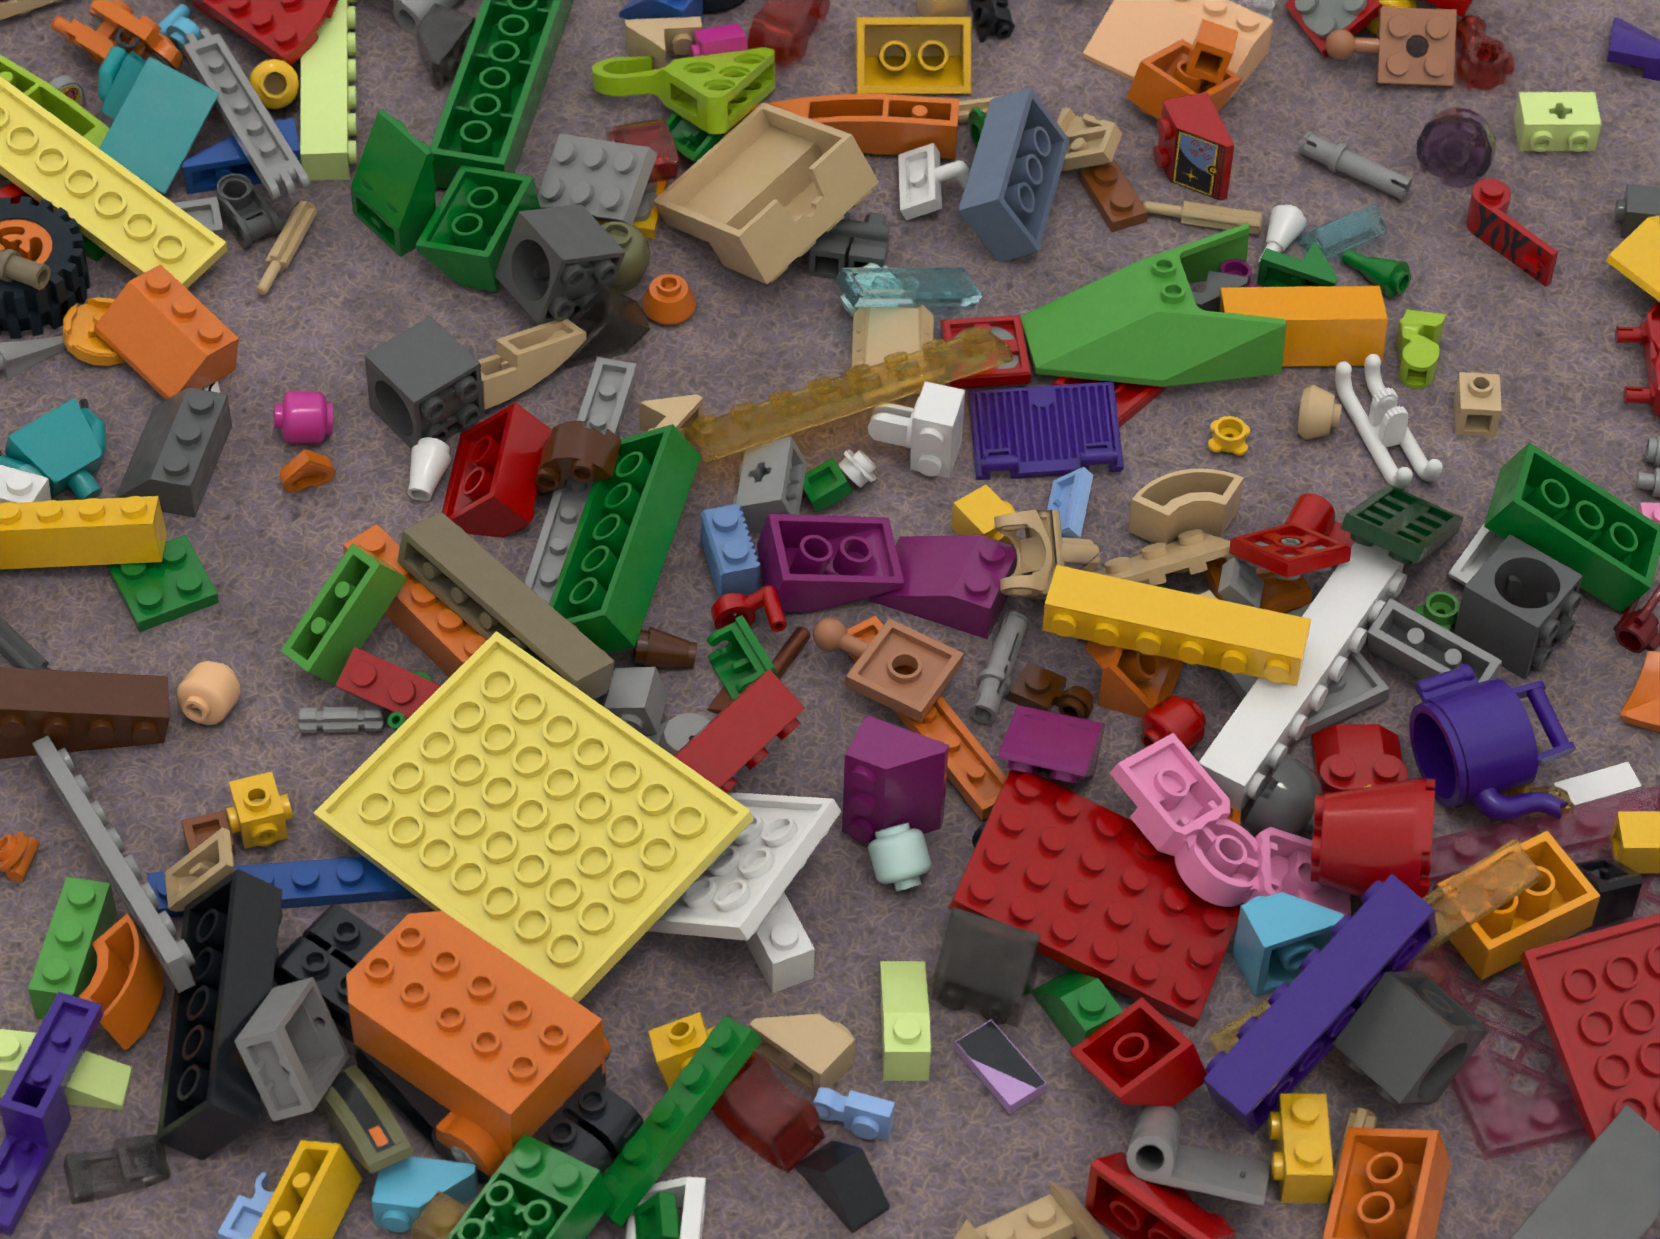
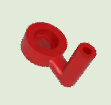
(734, 605)

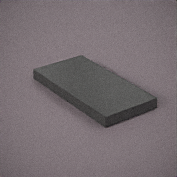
(1607, 1191)

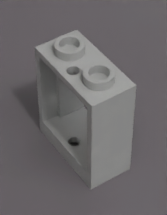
(270, 1057)

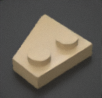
(1090, 139)

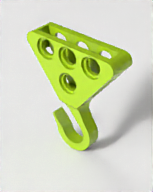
(707, 99)

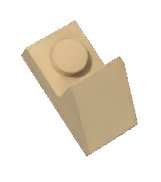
(660, 37)
(667, 411)

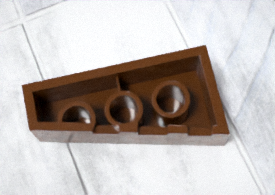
(80, 710)

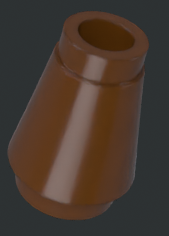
(663, 650)

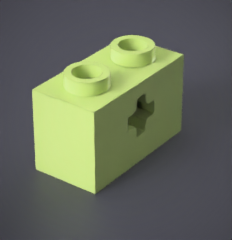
(1557, 121)

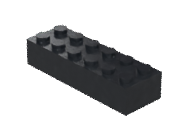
(206, 1084)

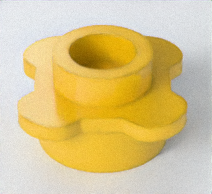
(1229, 427)

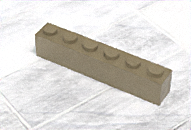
(497, 600)

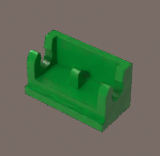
(740, 659)

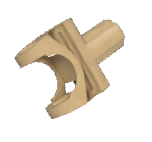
(1041, 552)

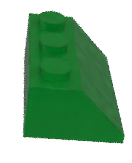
(474, 224)

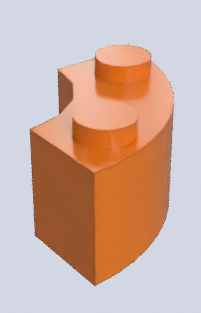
(126, 982)

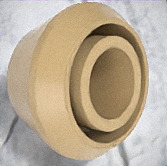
(1317, 413)

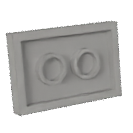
(599, 175)

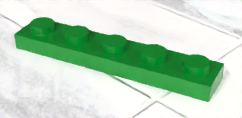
(677, 1116)

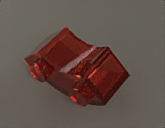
(786, 27)
(655, 135)
(768, 1115)

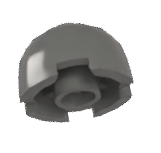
(1287, 800)

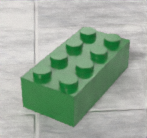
(1576, 526)

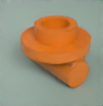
(16, 855)

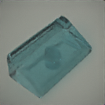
(1345, 231)

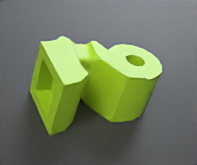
(1418, 347)

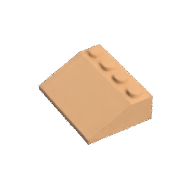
(1144, 27)

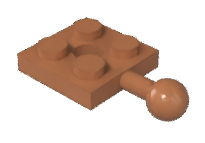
(1394, 63)
(892, 648)

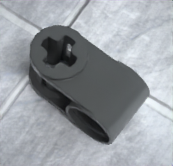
(245, 210)

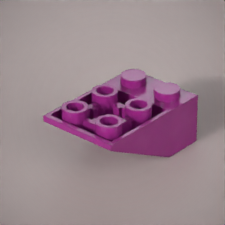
(1052, 742)

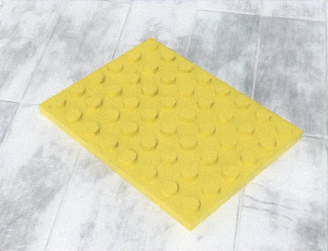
(534, 817)

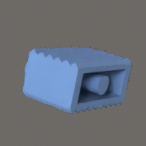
(729, 550)

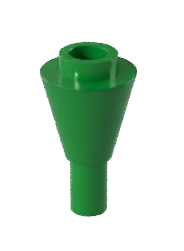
(1389, 274)

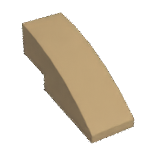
(527, 359)

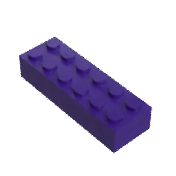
(1315, 1008)

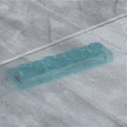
(908, 287)

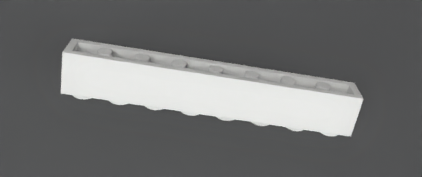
(1276, 712)

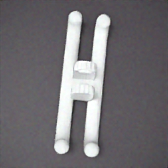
(1384, 426)

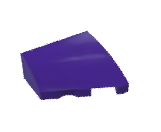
(1634, 48)

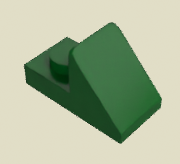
(1286, 271)

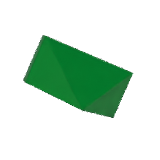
(690, 139)

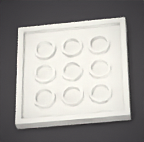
(753, 870)

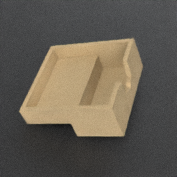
(768, 191)

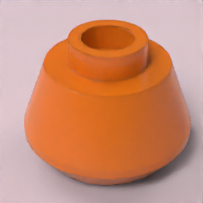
(668, 300)

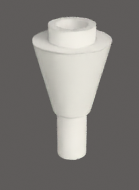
(1284, 227)

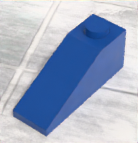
(226, 157)

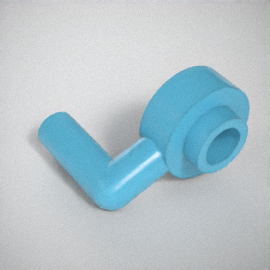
(177, 25)

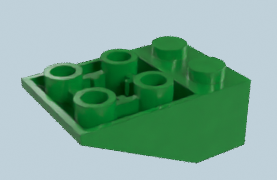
(394, 184)
(536, 1197)

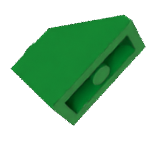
(1077, 1004)

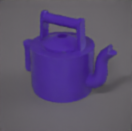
(1483, 743)

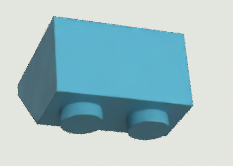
(1277, 936)

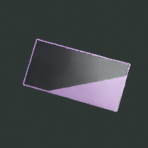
(1000, 1066)

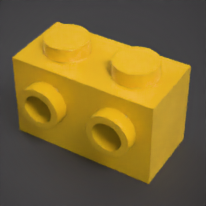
(1302, 1148)

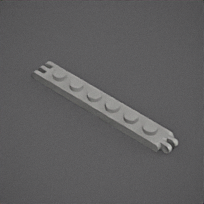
(245, 113)

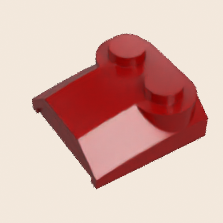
(1356, 756)

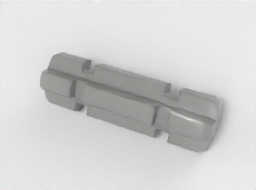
(341, 719)

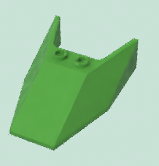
(1147, 326)

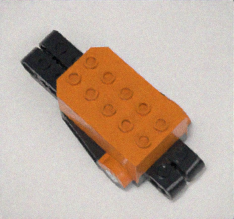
(464, 1038)

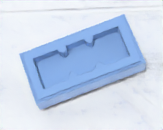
(1070, 497)

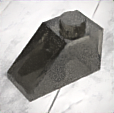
(611, 327)

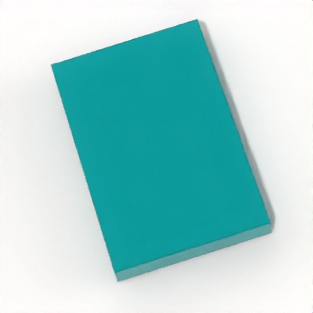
(158, 124)

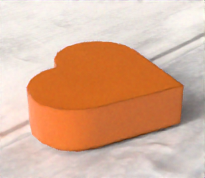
(306, 470)

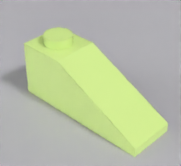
(905, 1021)
(94, 1082)

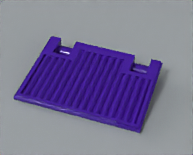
(1045, 429)

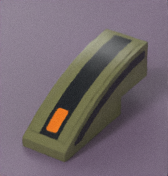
(364, 1121)

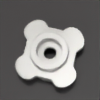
(858, 467)

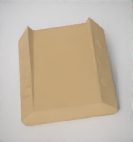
(888, 331)

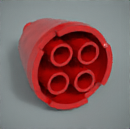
(1374, 834)

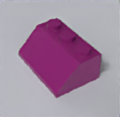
(892, 780)

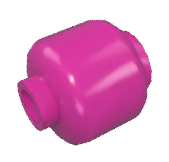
(303, 417)

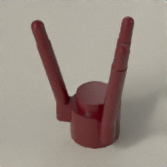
(1639, 628)

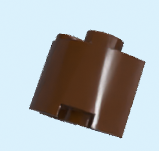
(576, 454)

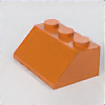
(168, 334)
(1388, 1185)

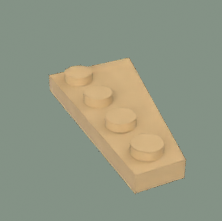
(1159, 559)

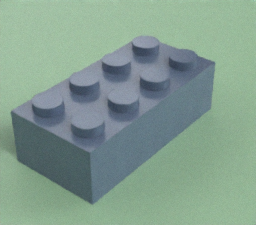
(1014, 175)

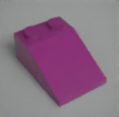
(827, 559)
(952, 580)

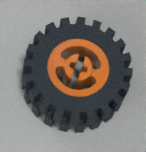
(48, 240)

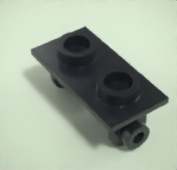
(992, 18)

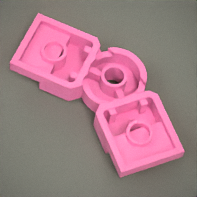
(1217, 859)

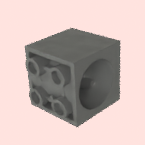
(557, 261)
(424, 384)
(1519, 606)
(1410, 1037)

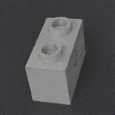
(770, 481)

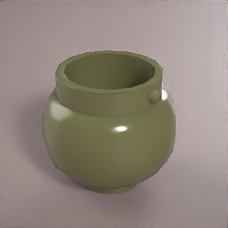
(636, 256)

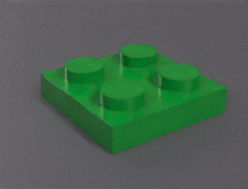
(164, 589)

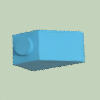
(410, 1185)

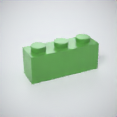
(343, 613)
(67, 956)

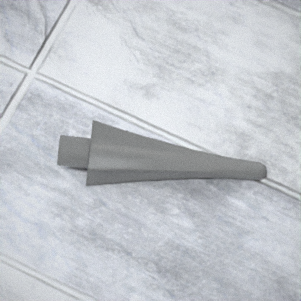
(21, 355)

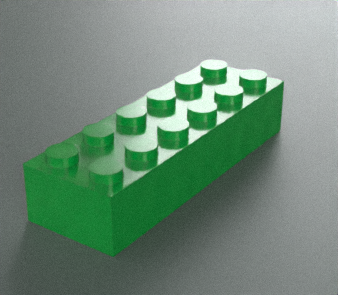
(625, 538)

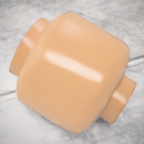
(208, 692)

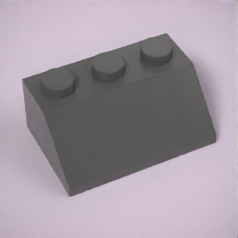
(179, 450)

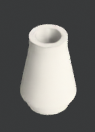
(428, 464)

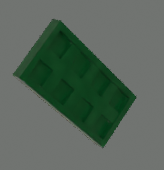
(1401, 524)

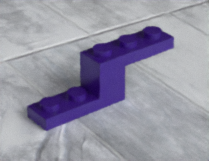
(36, 1101)

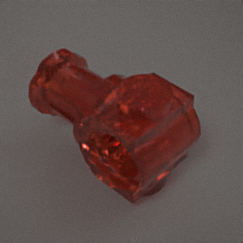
(1483, 58)

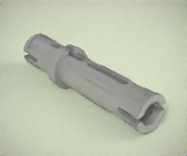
(1341, 159)
(995, 679)

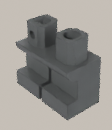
(851, 241)

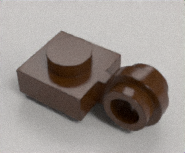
(1044, 689)

